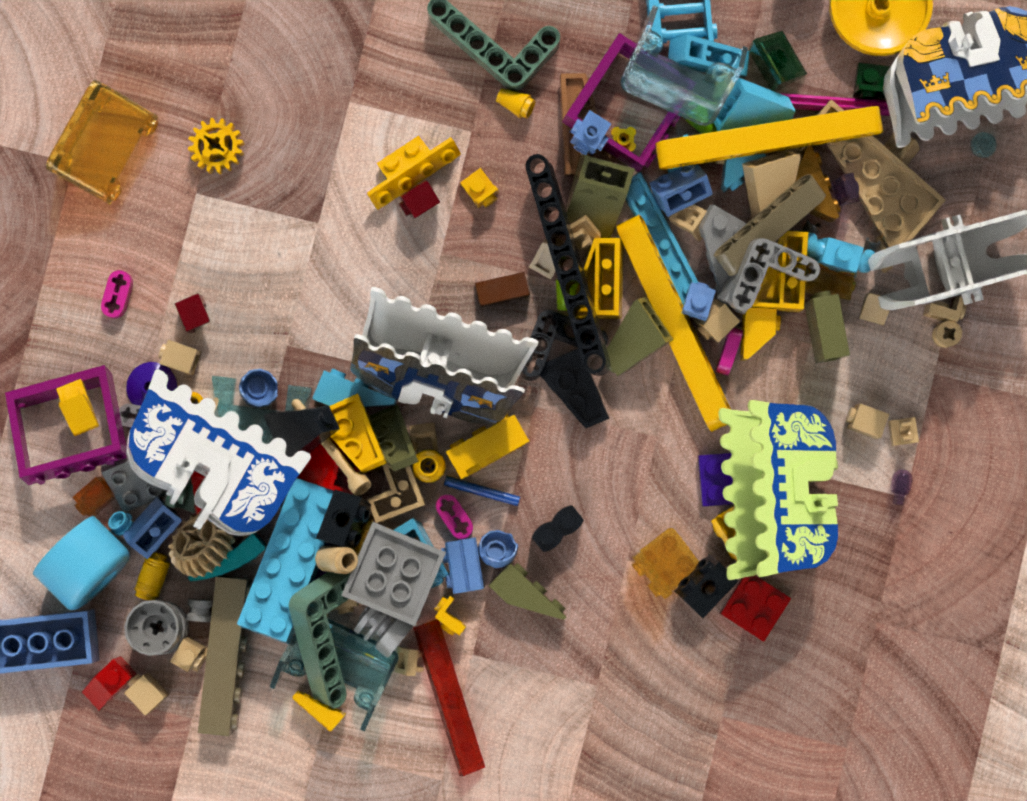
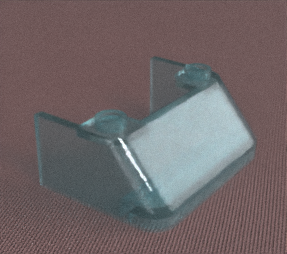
(676, 85)
(359, 664)

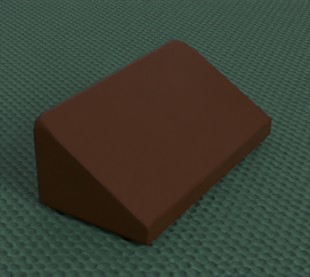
(502, 289)

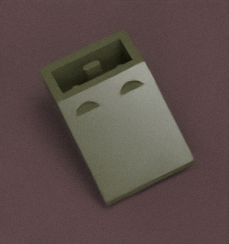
(599, 192)

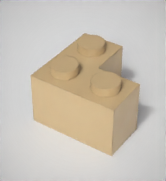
(402, 498)

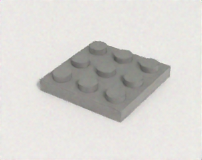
(393, 573)

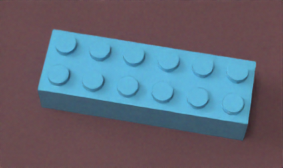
(287, 562)

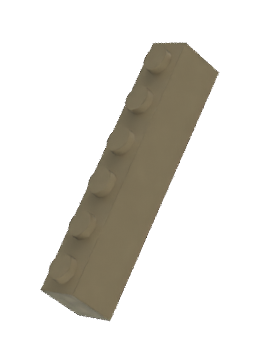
(224, 658)

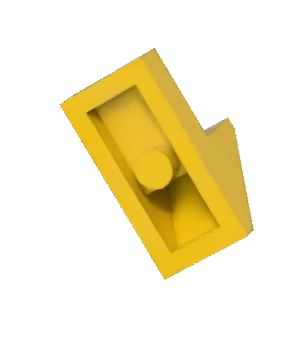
(77, 407)

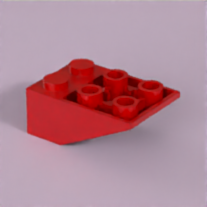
(325, 472)

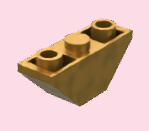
(810, 164)

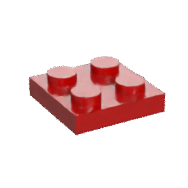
(755, 606)

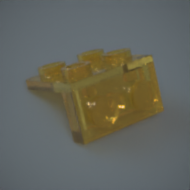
(664, 562)

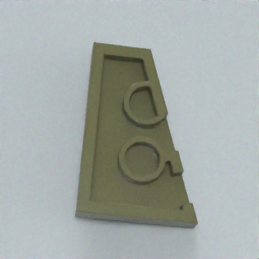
(393, 438)

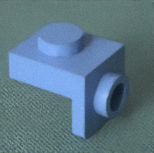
(698, 300)

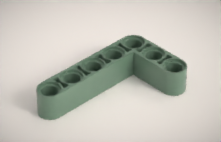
(491, 49)
(314, 637)

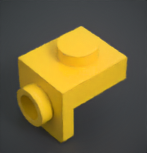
(450, 623)

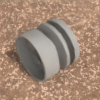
(142, 629)
(389, 629)

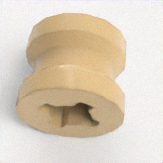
(942, 337)

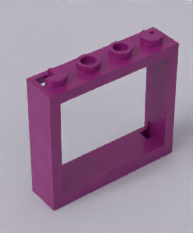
(623, 46)
(83, 462)

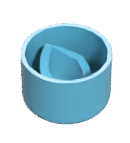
(82, 563)

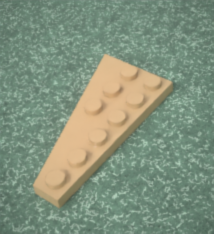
(888, 188)

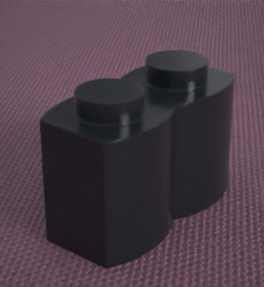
(563, 523)

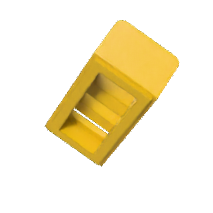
(325, 715)

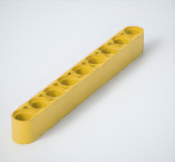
(769, 137)
(668, 307)

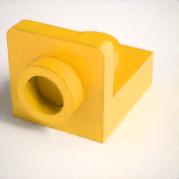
(480, 189)

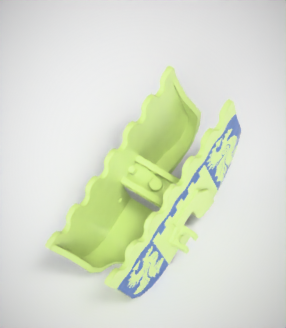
(771, 462)

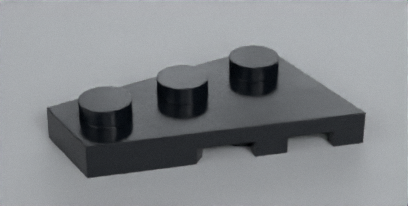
(575, 388)

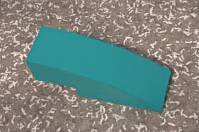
(244, 553)

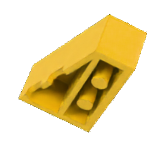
(604, 278)
(779, 289)
(486, 446)

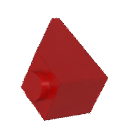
(109, 682)

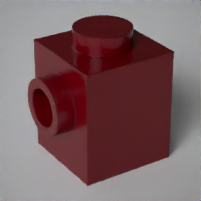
(418, 200)

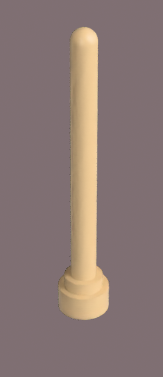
(357, 482)

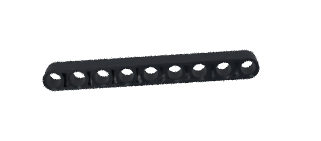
(561, 253)

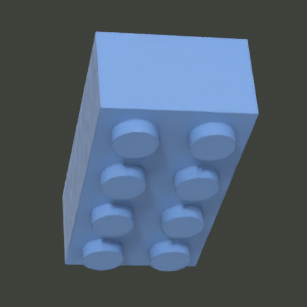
(48, 641)

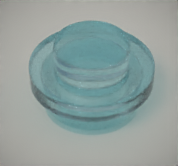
(983, 145)

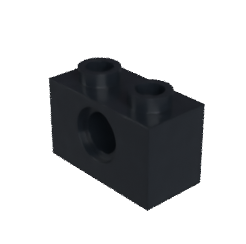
(339, 509)
(718, 585)

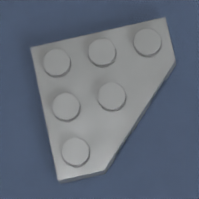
(716, 229)

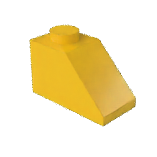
(758, 328)

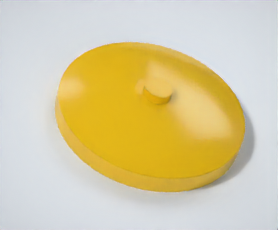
(879, 25)

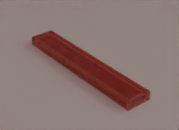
(449, 697)

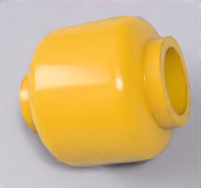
(432, 475)

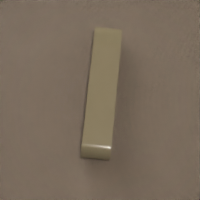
(771, 222)

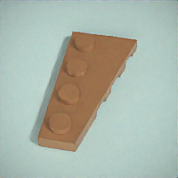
(570, 87)

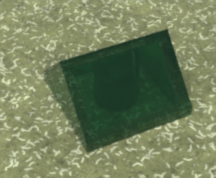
(776, 60)

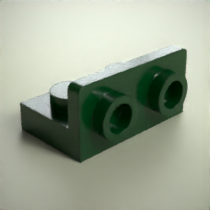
(870, 81)

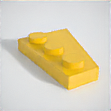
(356, 434)

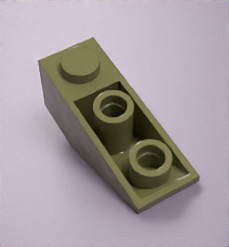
(520, 592)

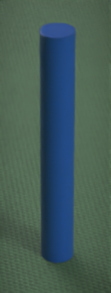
(482, 490)

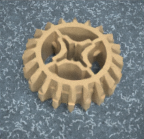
(199, 551)

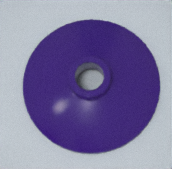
(141, 376)

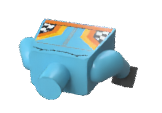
(837, 254)

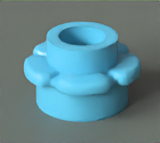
(120, 522)

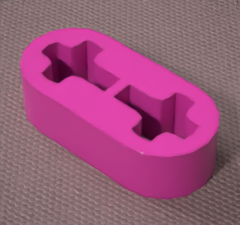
(111, 292)
(729, 351)
(449, 520)

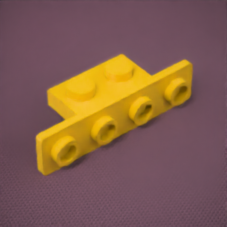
(409, 167)

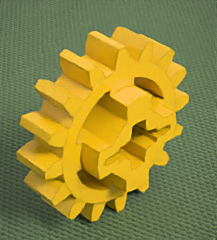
(211, 154)

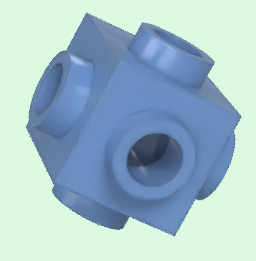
(590, 133)

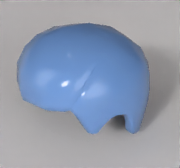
(258, 388)
(497, 549)

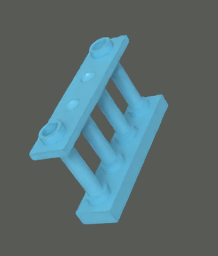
(709, 30)

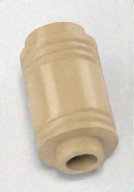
(336, 559)

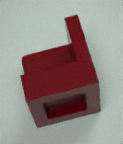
(193, 312)

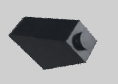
(302, 427)

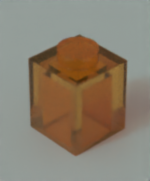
(93, 497)

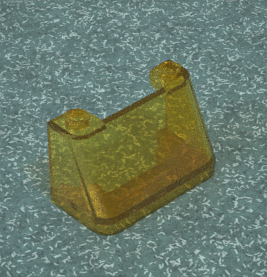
(100, 141)

